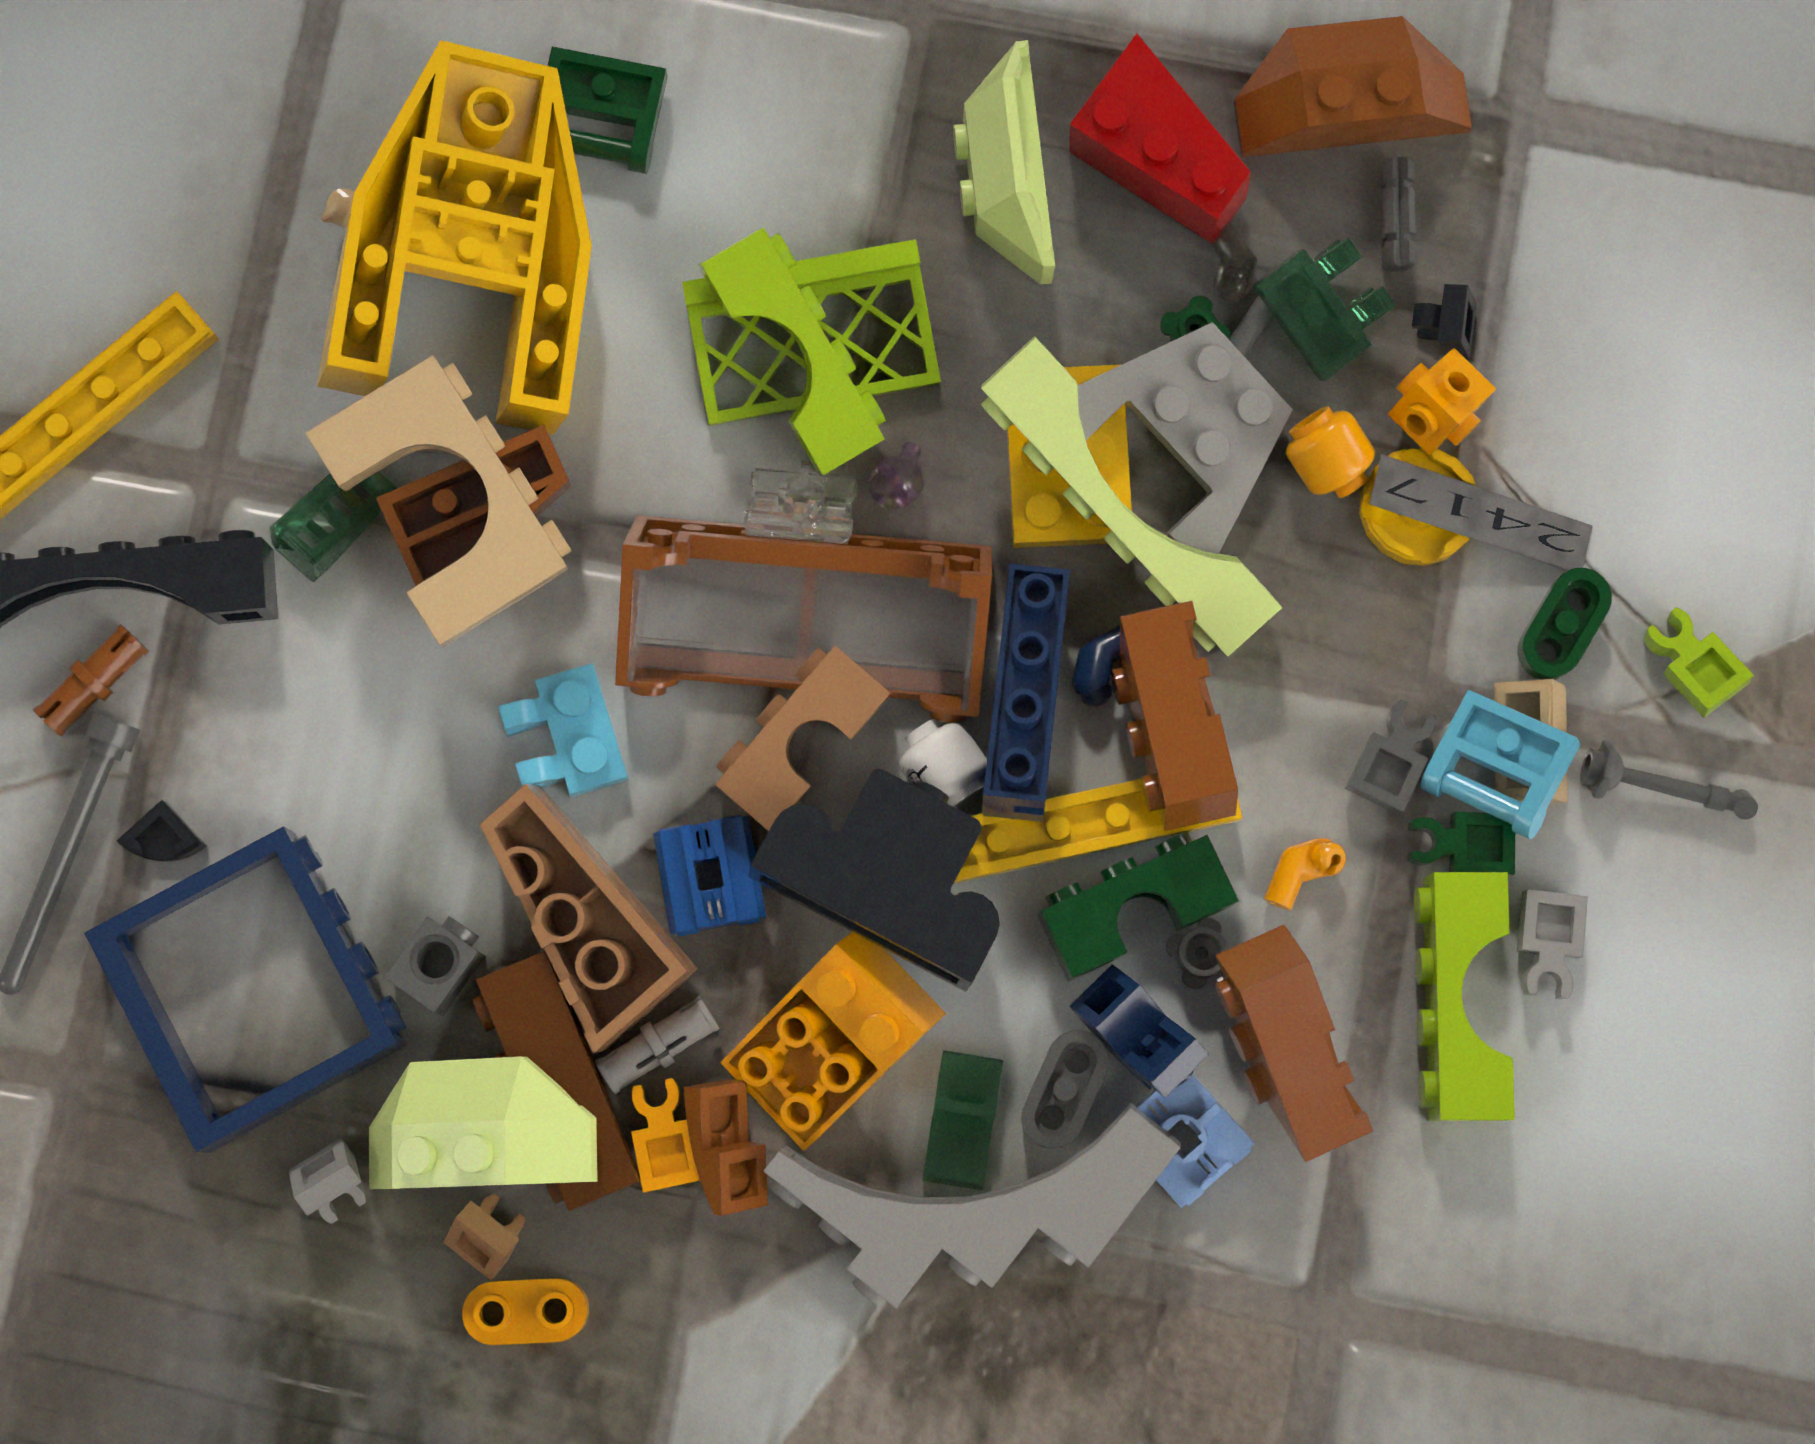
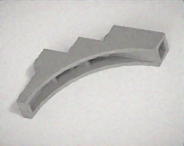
(902, 1234)

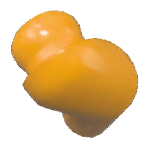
(1301, 864)

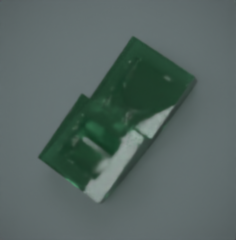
(962, 1120)

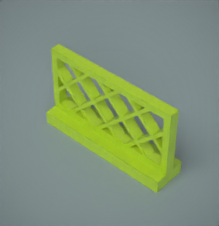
(826, 276)

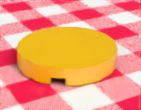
(1404, 537)

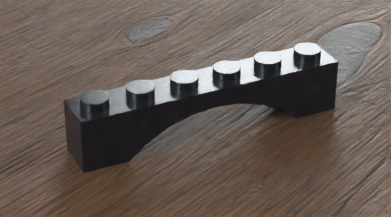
(220, 579)

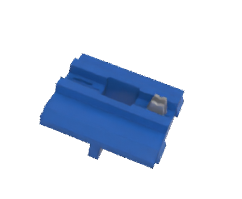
(697, 910)

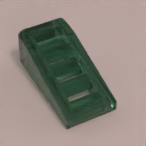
(331, 546)

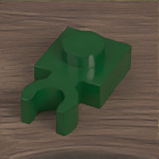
(1473, 843)

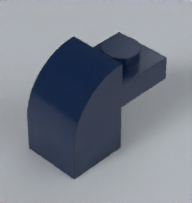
(1138, 1031)

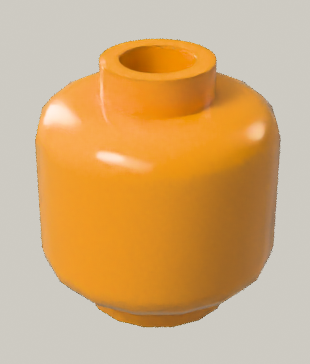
(1330, 452)

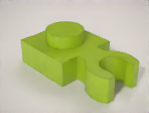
(1700, 670)

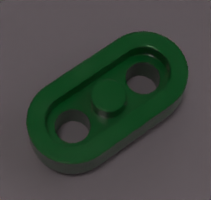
(1562, 626)

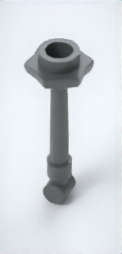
(1605, 770)

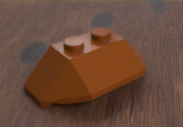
(1350, 89)

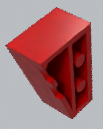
(1159, 144)

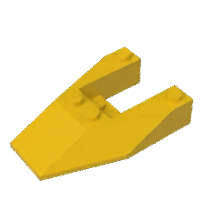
(476, 194)

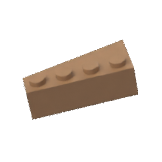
(595, 931)

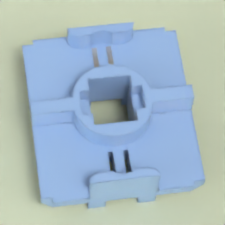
(1218, 1135)

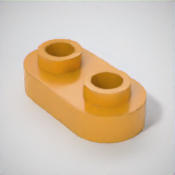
(525, 1311)

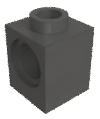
(409, 970)

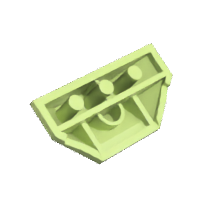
(1006, 166)
(480, 1128)

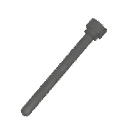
(107, 743)

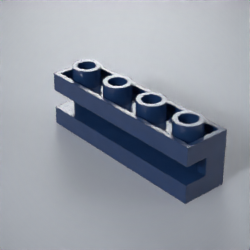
(1025, 693)

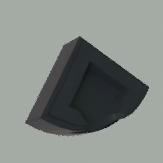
(161, 836)

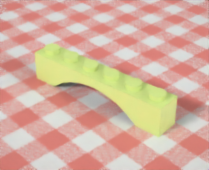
(1043, 404)

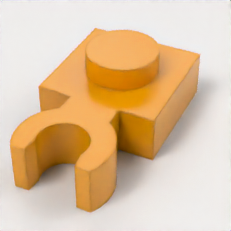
(665, 1147)

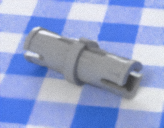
(657, 1044)

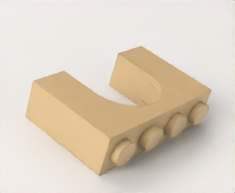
(424, 413)

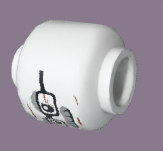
(945, 759)

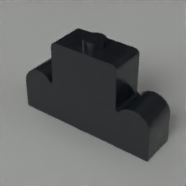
(887, 874)

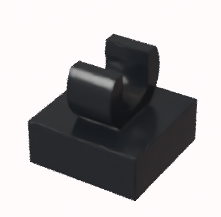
(1448, 323)

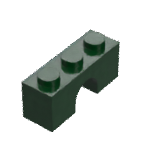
(1182, 879)

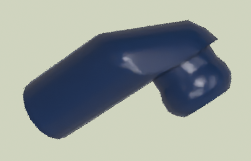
(1094, 668)

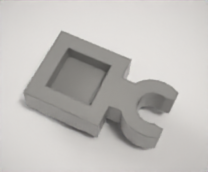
(1552, 929)

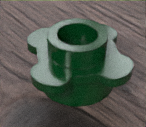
(1197, 313)

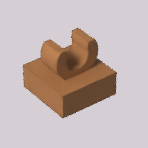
(483, 1239)

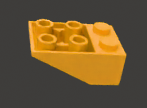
(832, 1038)

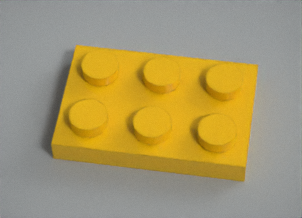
(1038, 506)

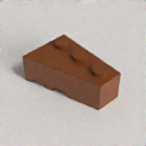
(1288, 1042)

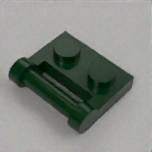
(611, 93)

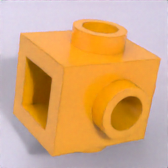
(1441, 401)

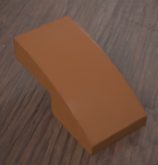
(719, 1139)

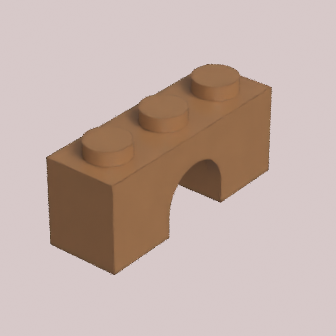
(832, 691)

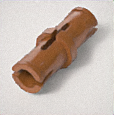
(90, 680)

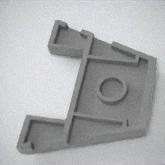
(1206, 412)

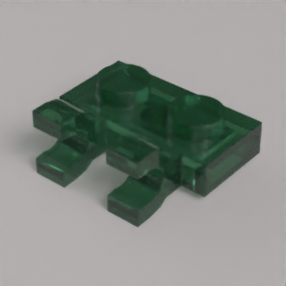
(1313, 313)

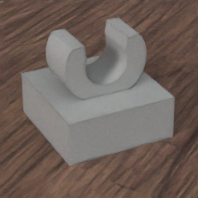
(326, 1177)

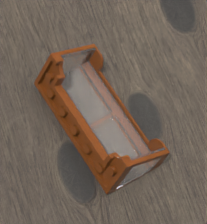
(755, 608)

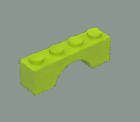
(832, 416)
(1463, 1073)

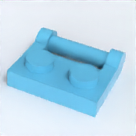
(1508, 745)

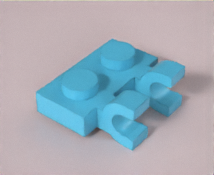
(579, 728)

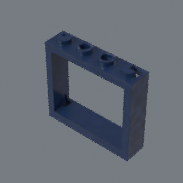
(158, 1034)

